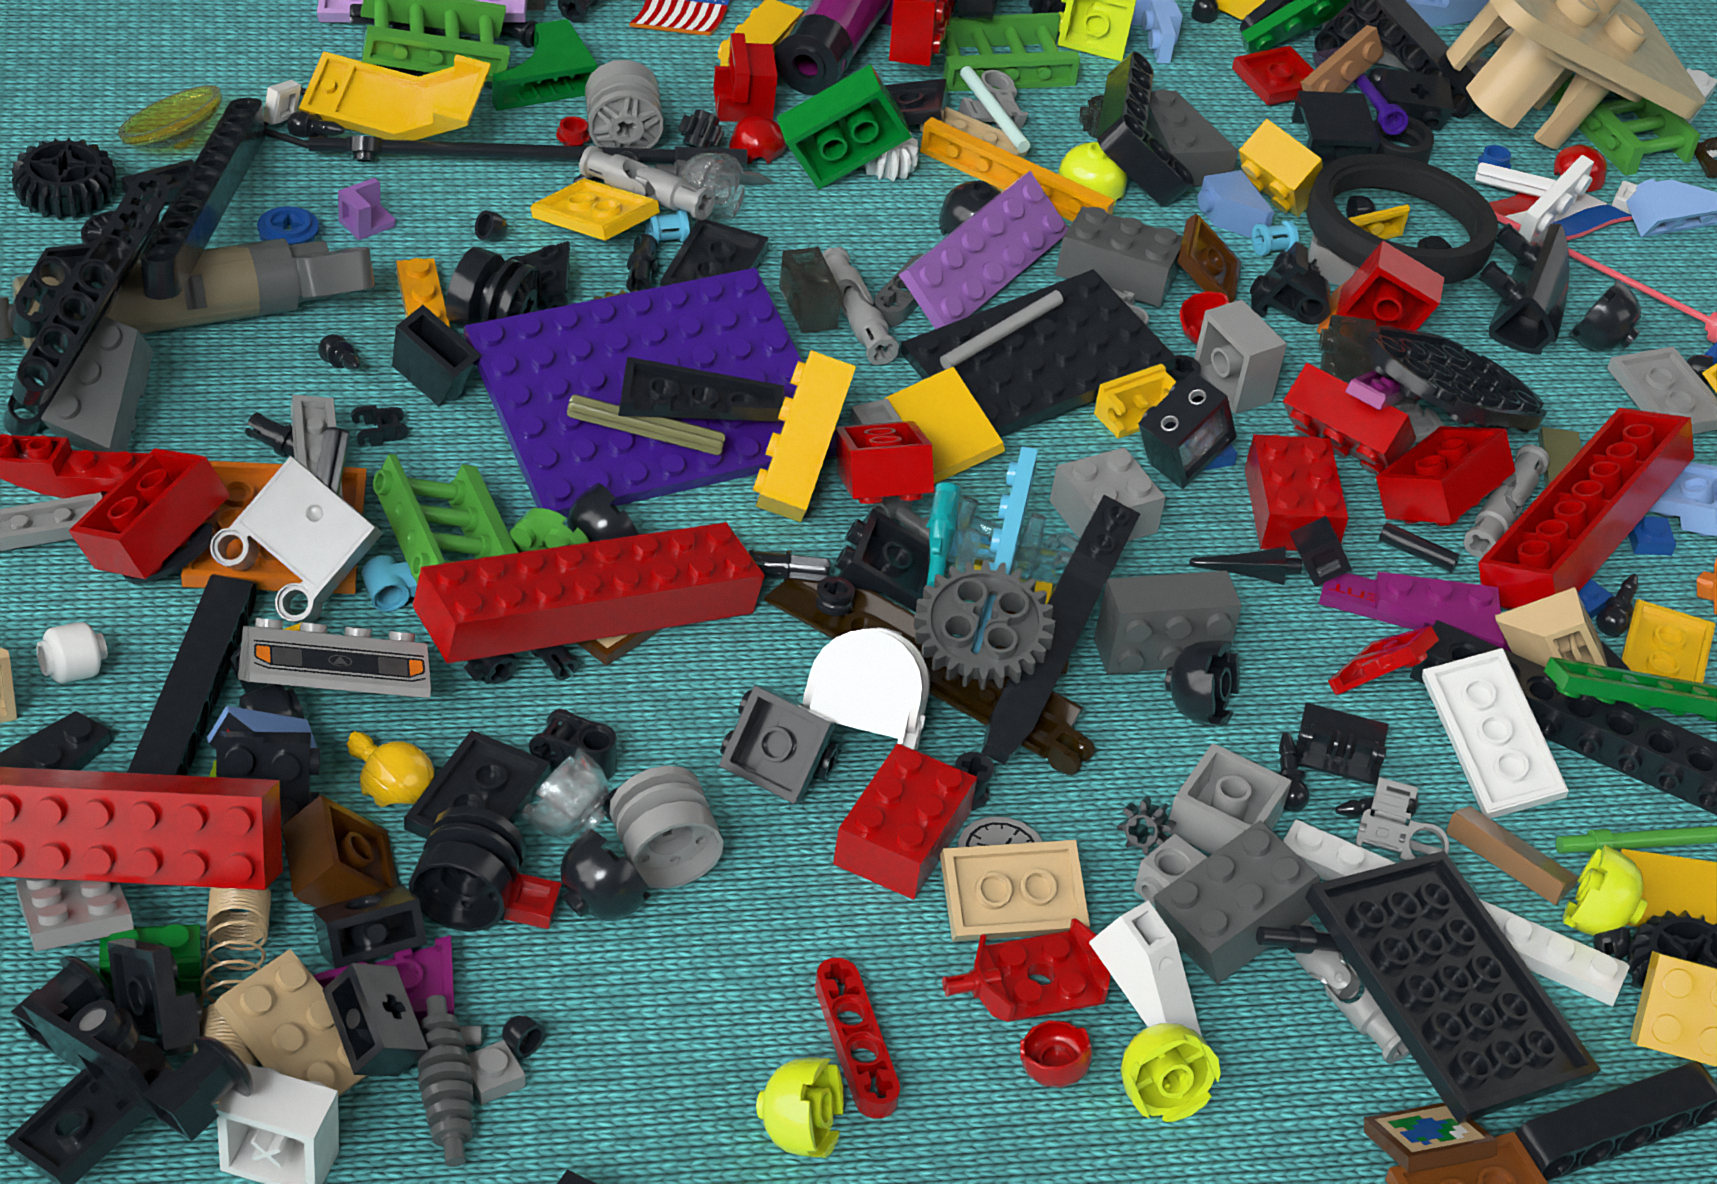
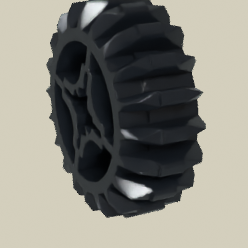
(64, 178)
(1674, 936)

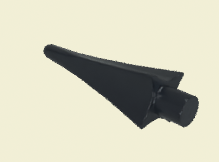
(1265, 564)

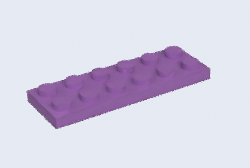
(984, 252)

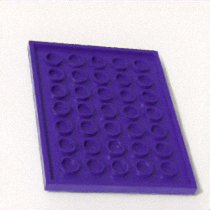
(582, 348)

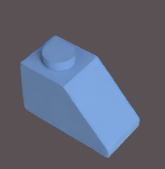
(1233, 203)

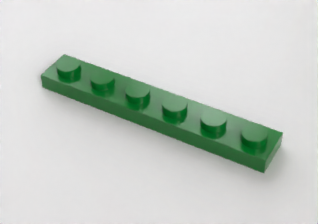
(1635, 687)

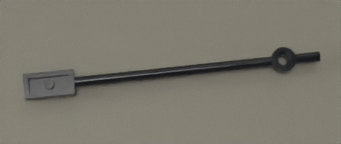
(367, 147)

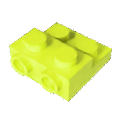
(1096, 26)

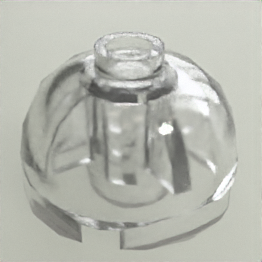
(720, 174)
(570, 798)

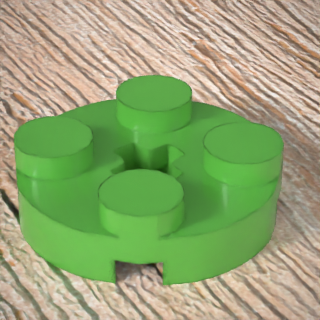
(542, 530)

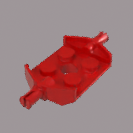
(1004, 969)

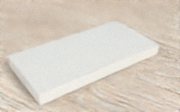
(1494, 734)

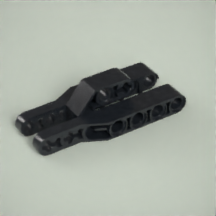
(88, 285)

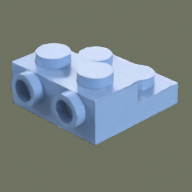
(1692, 499)

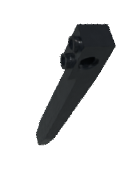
(1072, 605)

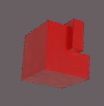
(748, 82)

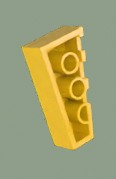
(804, 437)

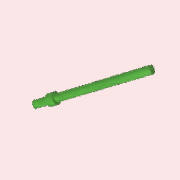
(1598, 838)

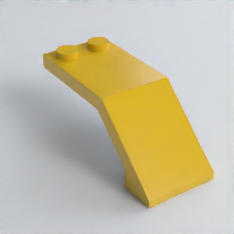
(394, 102)

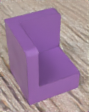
(361, 209)

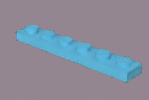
(1013, 512)

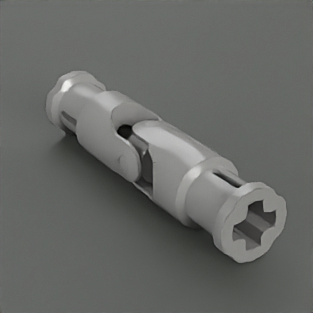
(644, 180)
(857, 306)
(1506, 501)
(1364, 1013)

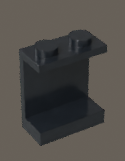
(1336, 124)

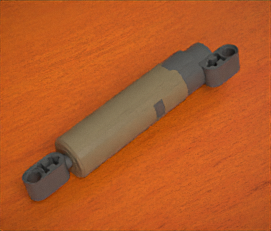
(231, 286)

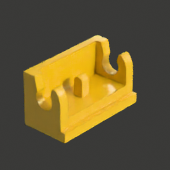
(1127, 398)

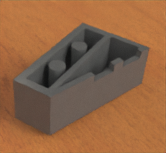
(1189, 136)
(102, 390)

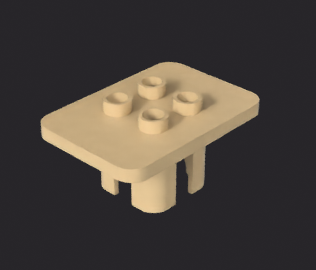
(1603, 41)

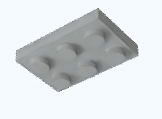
(1667, 385)
(71, 910)

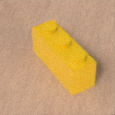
(764, 26)

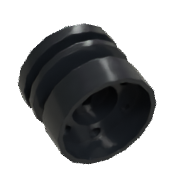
(490, 289)
(468, 868)

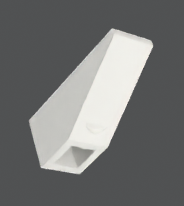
(1147, 967)

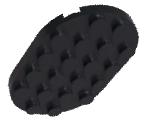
(1454, 379)

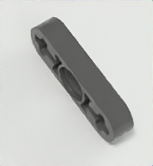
(892, 294)

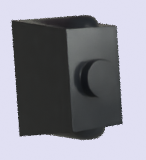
(433, 356)

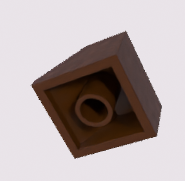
(336, 854)

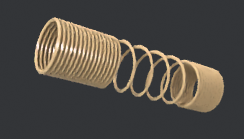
(234, 929)

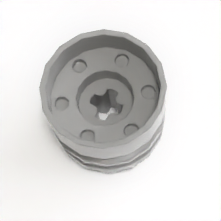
(624, 105)
(666, 826)

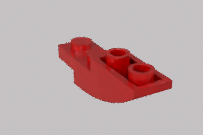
(56, 470)

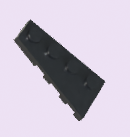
(685, 392)
(60, 746)

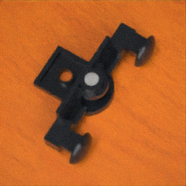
(118, 1077)

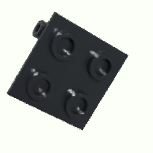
(554, 269)
(1341, 744)

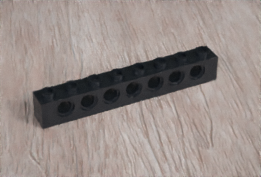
(1604, 732)

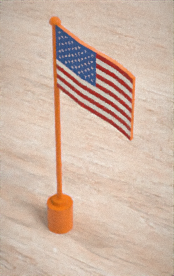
(682, 16)

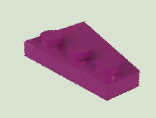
(1427, 600)
(422, 974)

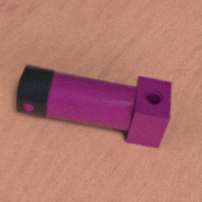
(825, 41)

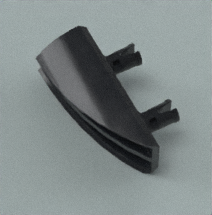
(1534, 293)

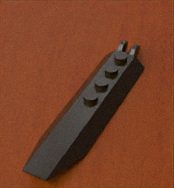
(1053, 733)

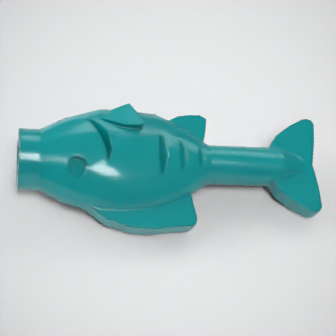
(942, 527)

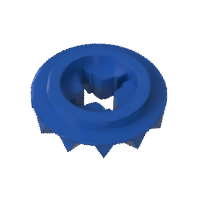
(275, 221)

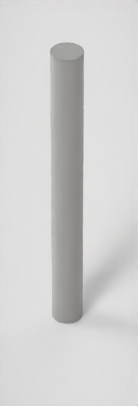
(1001, 330)

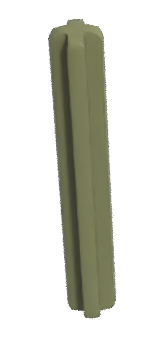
(656, 428)

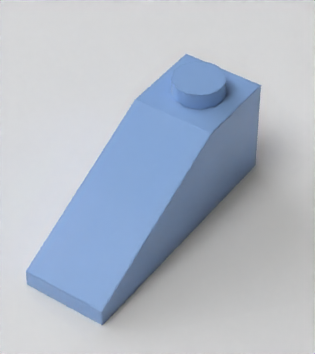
(1671, 207)

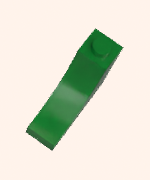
(551, 74)

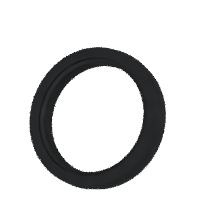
(1410, 178)

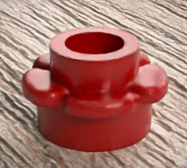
(573, 131)

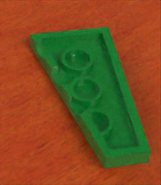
(1289, 22)

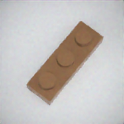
(1346, 63)

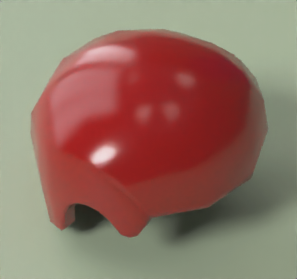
(760, 137)
(1569, 155)
(1193, 312)
(1056, 1053)

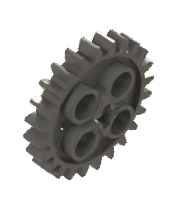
(1022, 634)

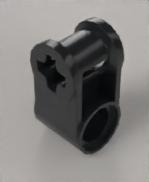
(575, 733)

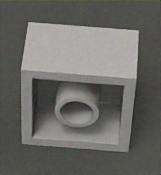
(1240, 355)
(1116, 474)
(1225, 799)

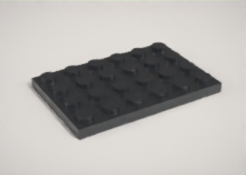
(1051, 360)
(1452, 985)

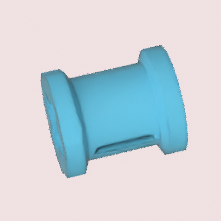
(668, 226)
(1261, 231)

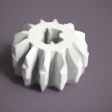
(895, 162)

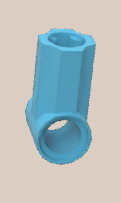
(389, 582)

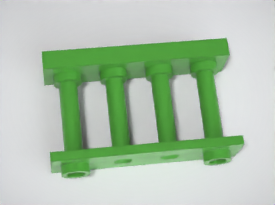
(432, 52)
(1026, 70)
(1618, 140)
(471, 511)

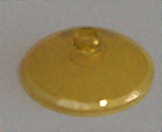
(172, 119)

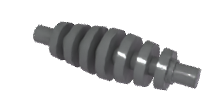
(446, 1081)

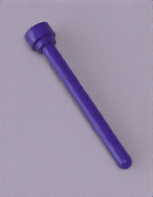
(1391, 116)

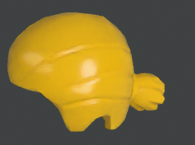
(392, 771)

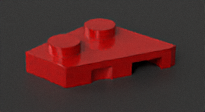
(1383, 657)

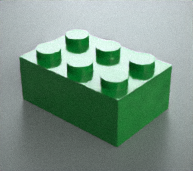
(844, 127)

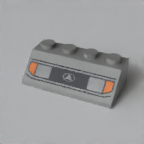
(334, 661)

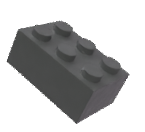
(1122, 253)
(1154, 618)
(1231, 895)

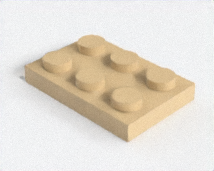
(1013, 889)
(289, 1024)

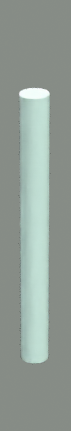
(995, 109)

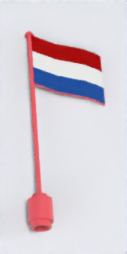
(1581, 219)

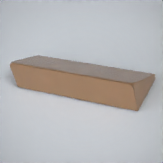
(1511, 854)

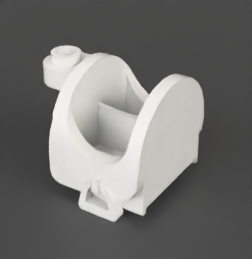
(871, 684)

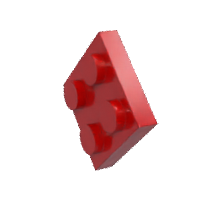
(1273, 73)

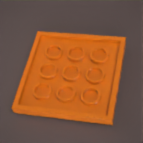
(243, 483)

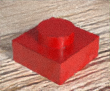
(533, 901)

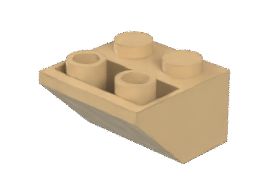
(1552, 628)

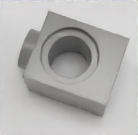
(1165, 866)

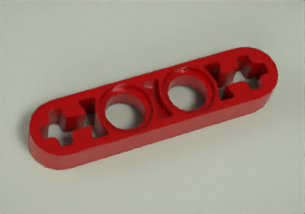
(859, 1036)

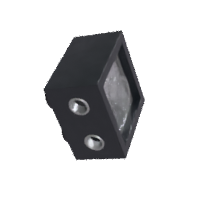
(1187, 429)

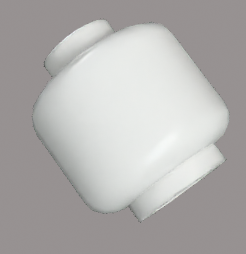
(71, 652)

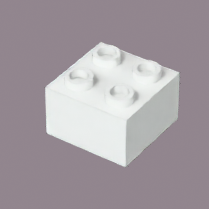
(280, 1131)

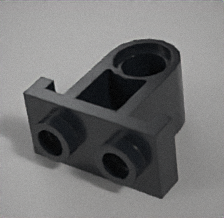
(1292, 288)

